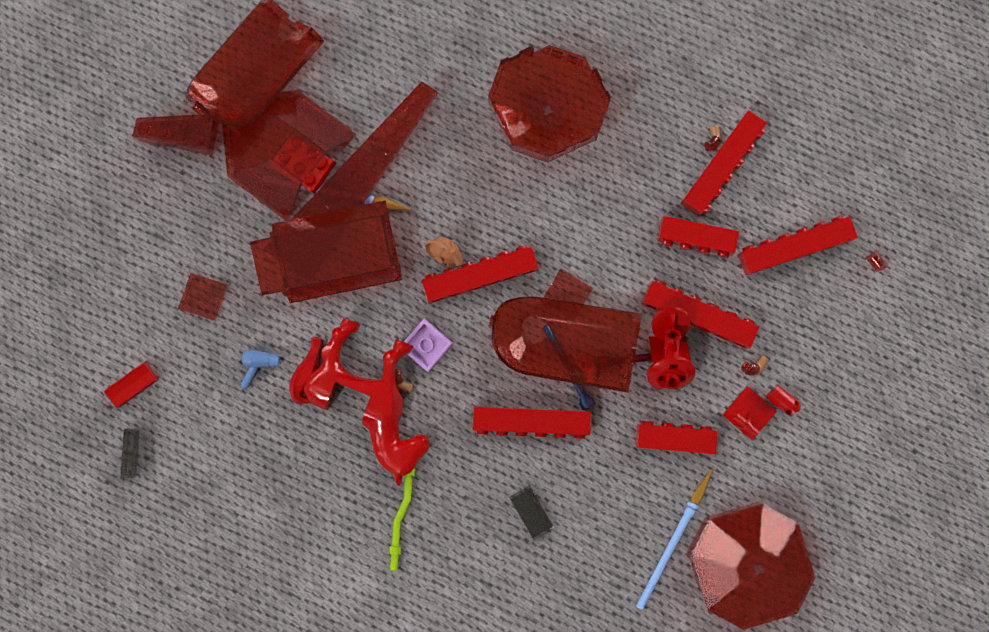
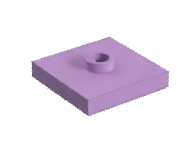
(428, 345)

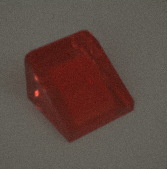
(876, 261)

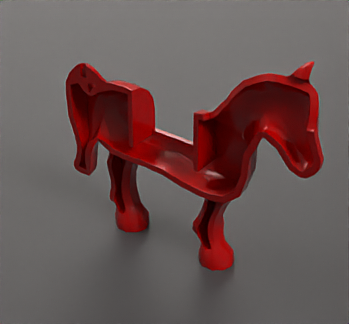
(384, 405)

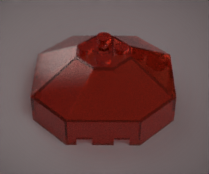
(542, 80)
(724, 561)

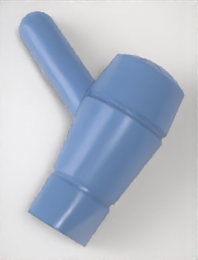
(257, 359)

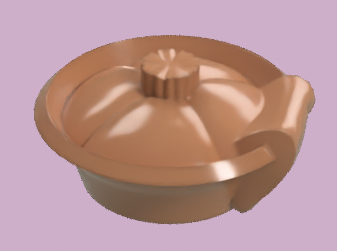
(444, 251)

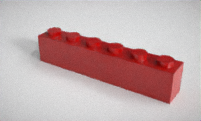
(726, 159)
(798, 245)
(480, 274)
(702, 316)
(532, 421)

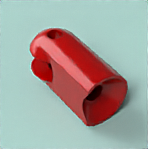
(784, 400)

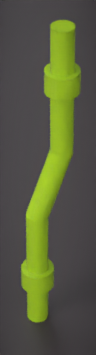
(395, 549)

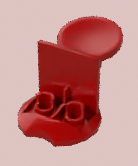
(669, 350)

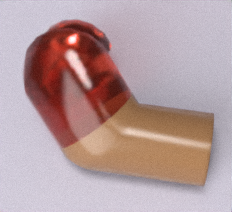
(715, 140)
(755, 368)
(400, 384)

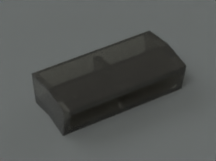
(125, 452)
(531, 512)

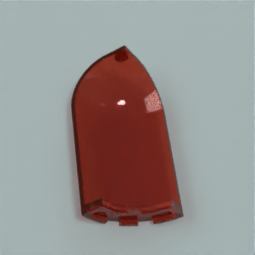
(252, 66)
(588, 345)

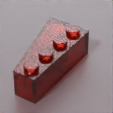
(182, 132)

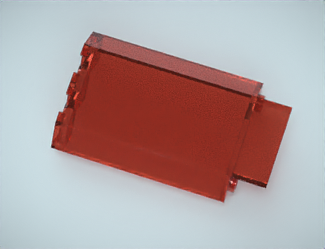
(328, 253)

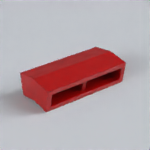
(131, 384)

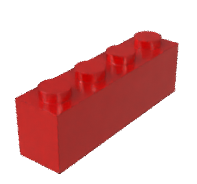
(697, 236)
(676, 439)

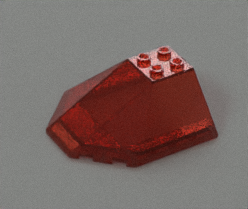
(281, 149)

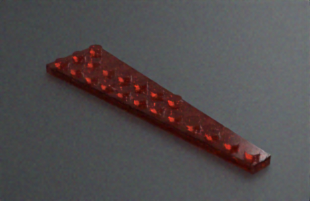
(366, 166)

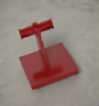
(749, 413)

